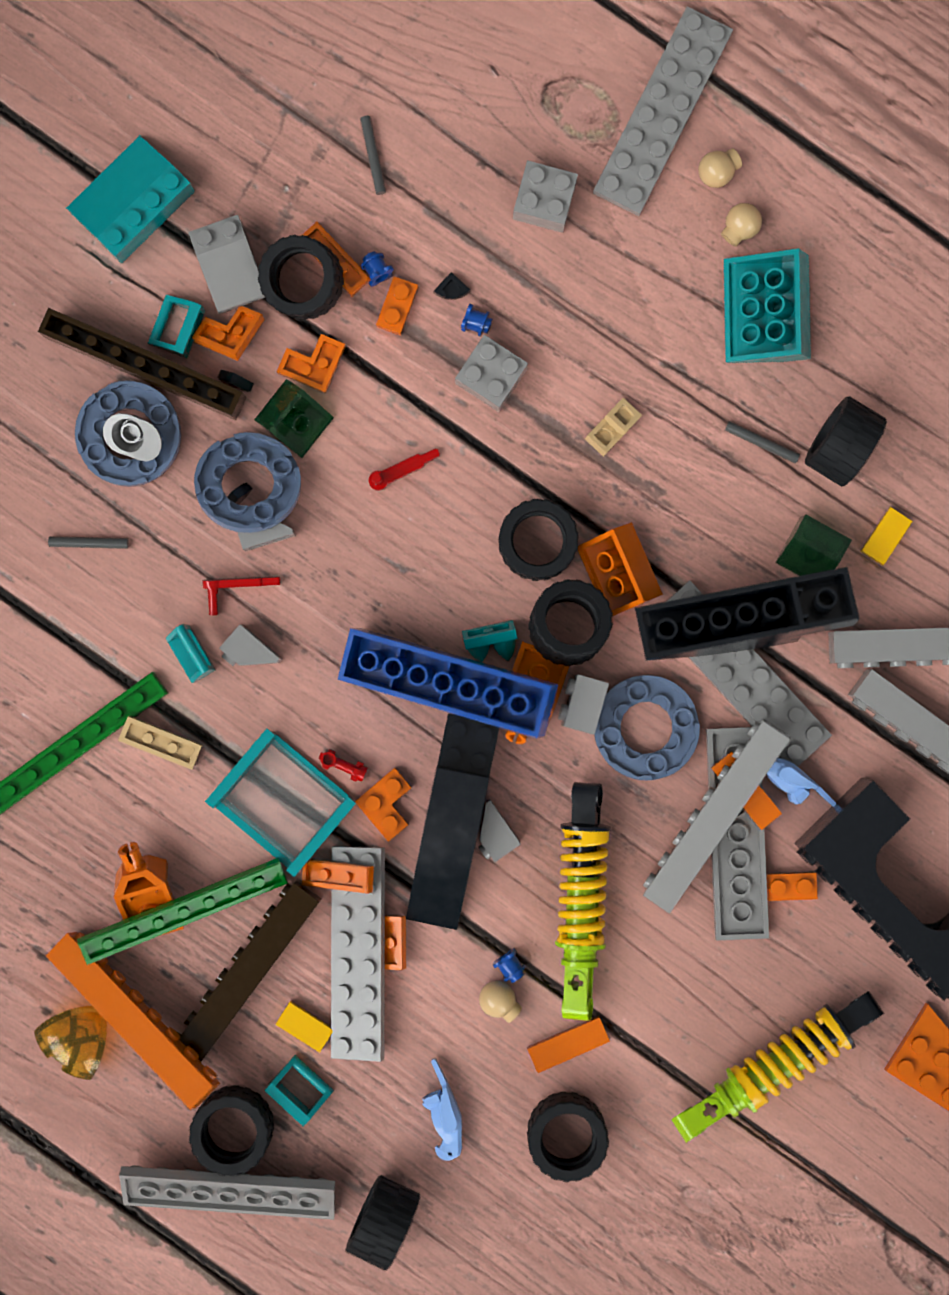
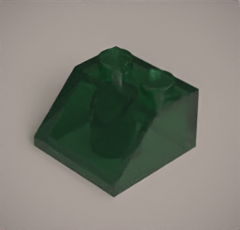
(294, 418)
(812, 548)

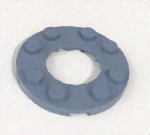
(106, 403)
(242, 448)
(682, 739)

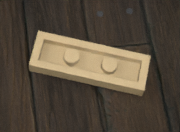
(160, 742)

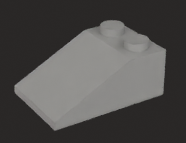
(227, 263)

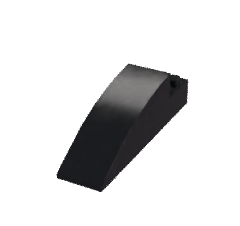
(748, 616)
(452, 822)

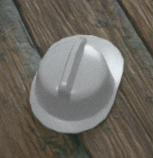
(132, 436)

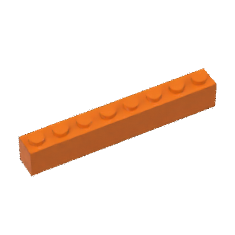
(135, 1022)

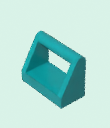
(190, 325)
(190, 653)
(288, 1100)

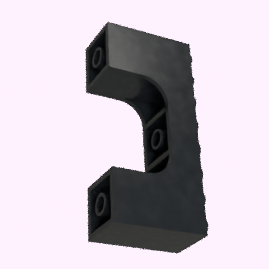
(845, 852)

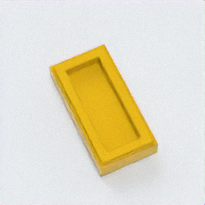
(886, 536)
(304, 1026)

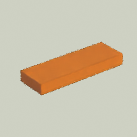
(353, 275)
(759, 805)
(338, 875)
(568, 1044)

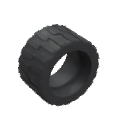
(270, 270)
(845, 441)
(538, 508)
(583, 595)
(214, 1157)
(567, 1168)
(383, 1223)

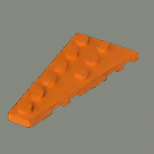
(924, 1057)

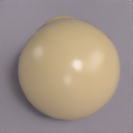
(719, 167)
(742, 223)
(499, 1001)

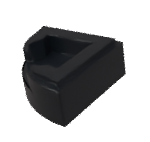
(451, 288)
(236, 380)
(240, 493)

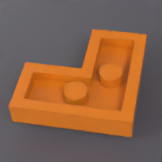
(231, 338)
(313, 371)
(378, 803)

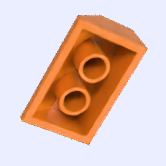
(620, 568)

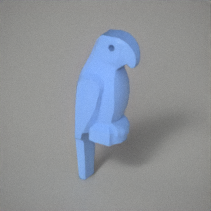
(794, 781)
(445, 1117)

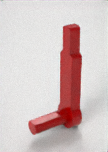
(380, 479)
(213, 584)

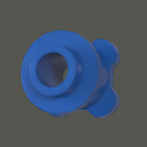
(376, 268)
(476, 321)
(510, 966)

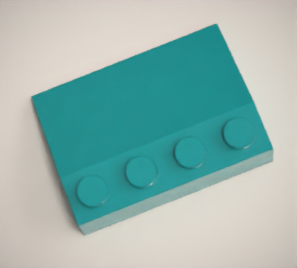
(131, 199)
(767, 307)

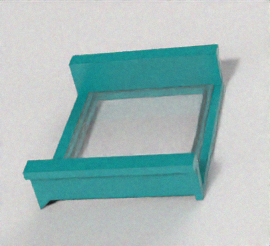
(281, 801)

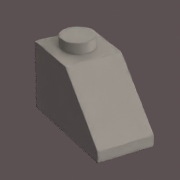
(258, 539)
(247, 649)
(496, 834)

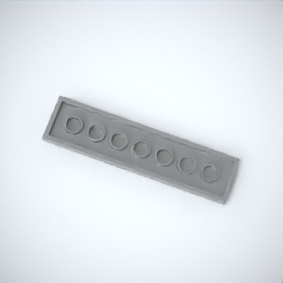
(662, 111)
(760, 694)
(737, 859)
(358, 961)
(228, 1193)

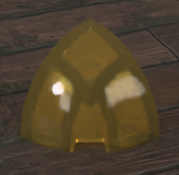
(74, 1040)

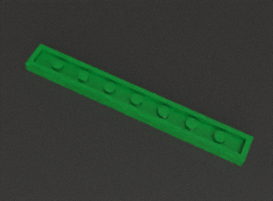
(80, 740)
(182, 911)

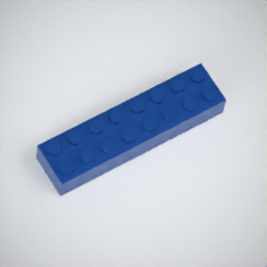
(448, 682)

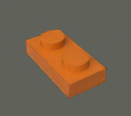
(397, 305)
(791, 886)
(395, 942)

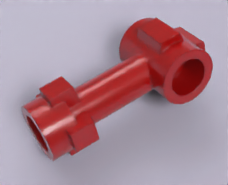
(330, 759)

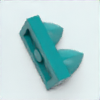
(501, 635)

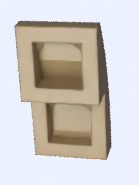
(613, 427)

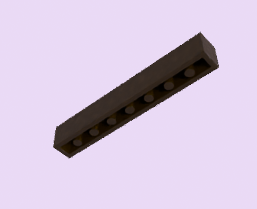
(142, 364)
(249, 968)

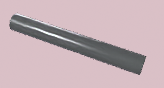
(373, 155)
(762, 442)
(88, 542)

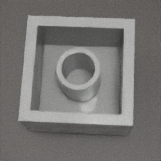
(545, 196)
(491, 373)
(583, 704)

